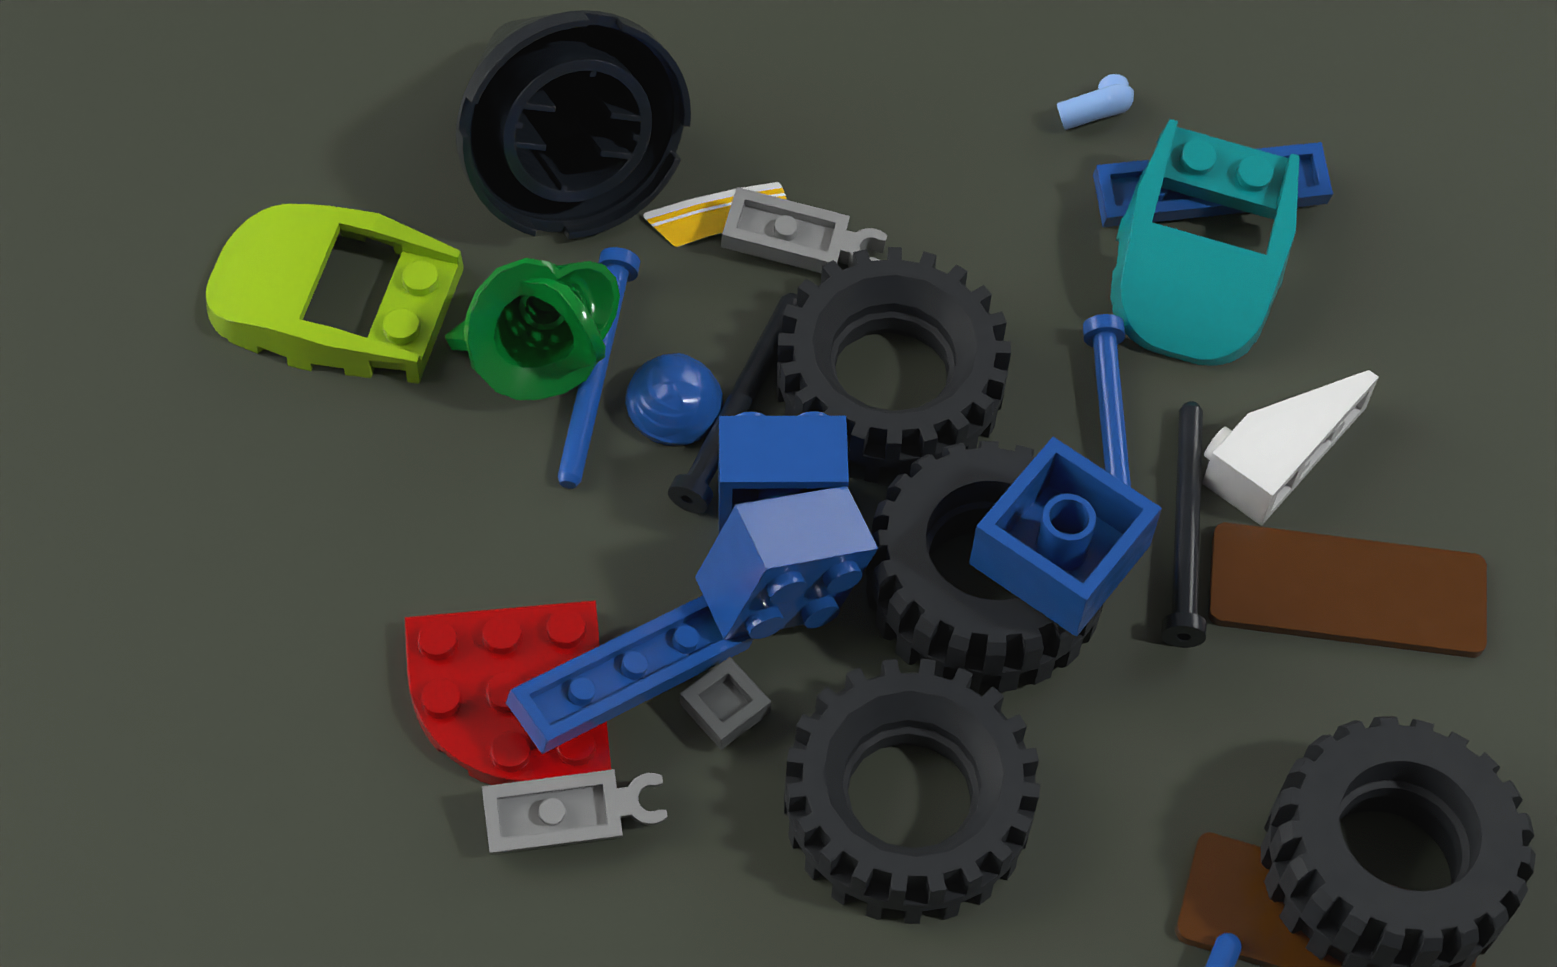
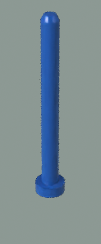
(625, 267)
(1104, 334)

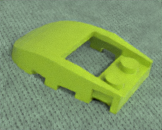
(276, 263)

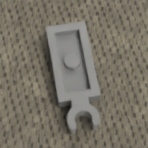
(794, 232)
(564, 810)

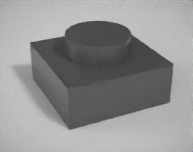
(725, 703)

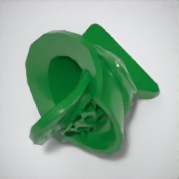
(538, 326)

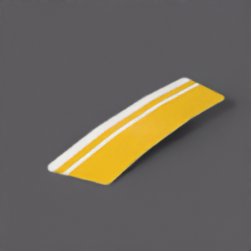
(700, 216)

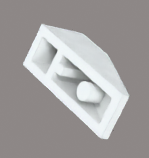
(1281, 444)

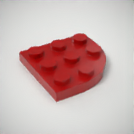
(463, 675)

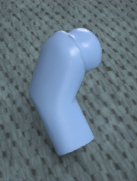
(1110, 99)

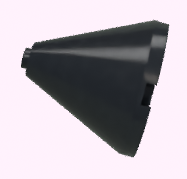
(571, 122)

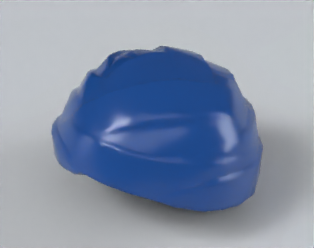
(674, 399)

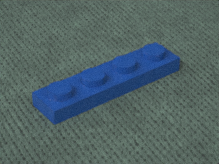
(1117, 183)
(621, 674)

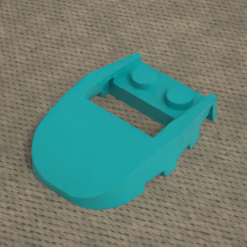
(1194, 292)

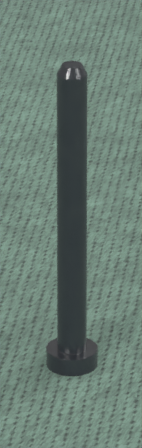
(692, 489)
(1184, 626)

